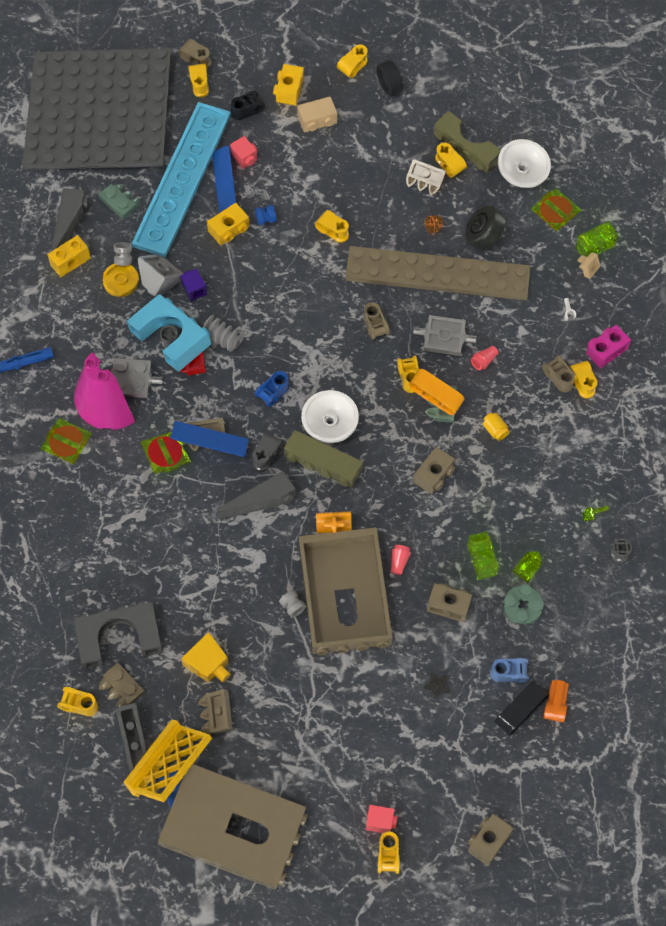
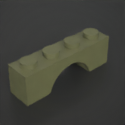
(483, 154)

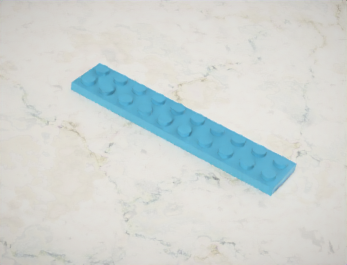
(181, 180)

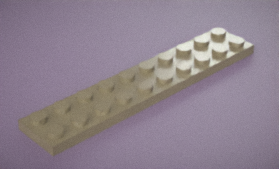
(438, 273)

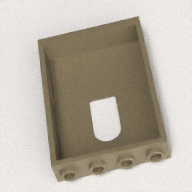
(343, 563)
(202, 815)

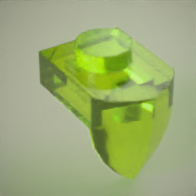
(528, 565)

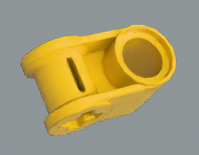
(353, 61)
(199, 78)
(449, 160)
(333, 226)
(407, 370)
(584, 379)
(74, 700)
(388, 857)

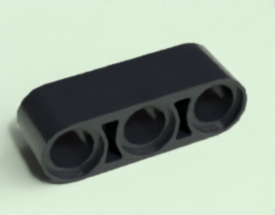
(521, 708)

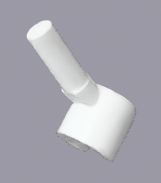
(568, 310)

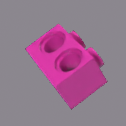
(610, 348)

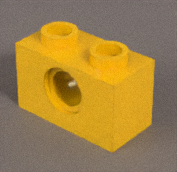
(289, 93)
(231, 216)
(69, 256)

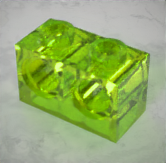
(597, 239)
(482, 555)

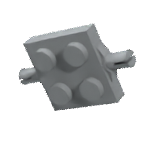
(444, 335)
(134, 376)

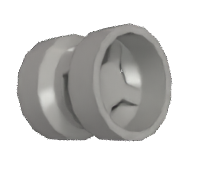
(122, 253)
(292, 603)

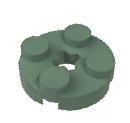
(525, 594)

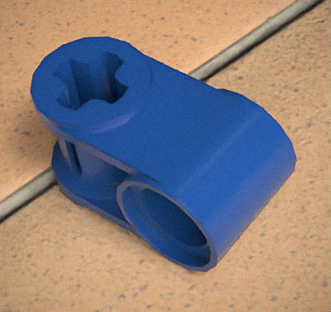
(270, 390)

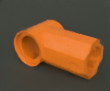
(556, 705)

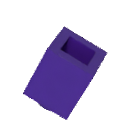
(193, 285)

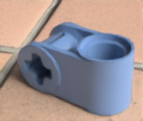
(514, 670)

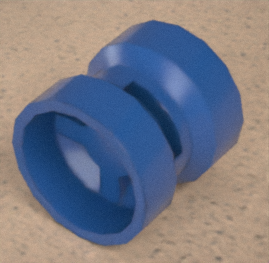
(265, 215)

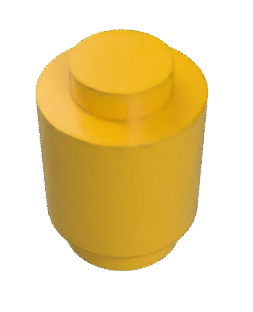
(496, 426)

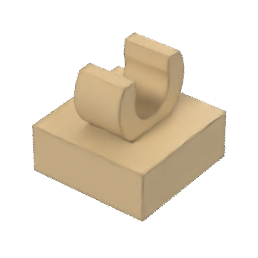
(589, 264)

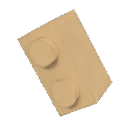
(317, 114)

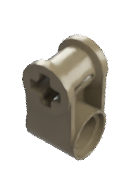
(195, 53)
(376, 323)
(557, 371)

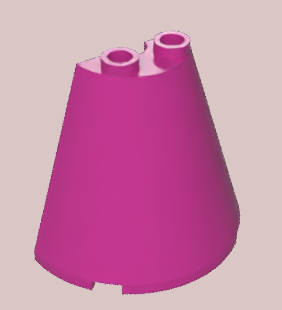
(100, 397)

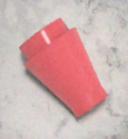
(483, 358)
(400, 556)

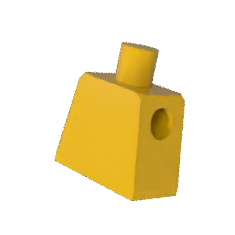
(207, 660)

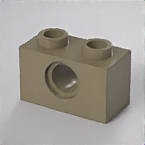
(438, 461)
(457, 610)
(487, 851)

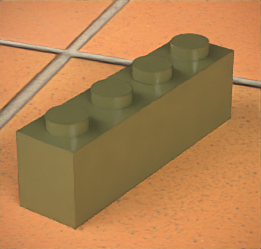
(323, 459)

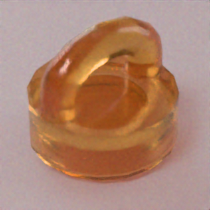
(432, 224)

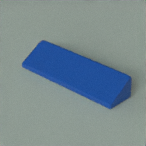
(224, 178)
(209, 439)

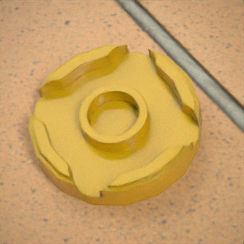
(120, 280)

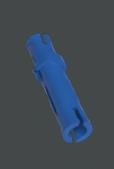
(26, 359)

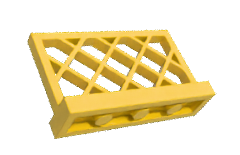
(160, 755)

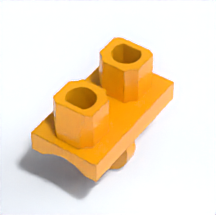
(333, 522)

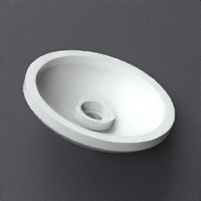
(526, 156)
(326, 407)

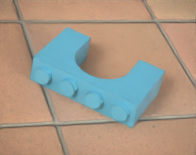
(161, 313)

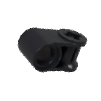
(246, 105)

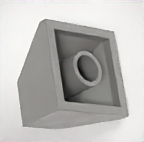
(158, 274)

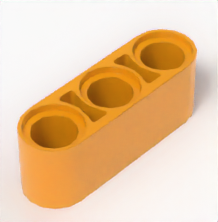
(436, 392)

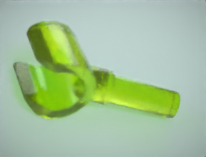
(589, 512)

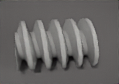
(223, 335)

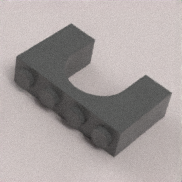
(91, 627)

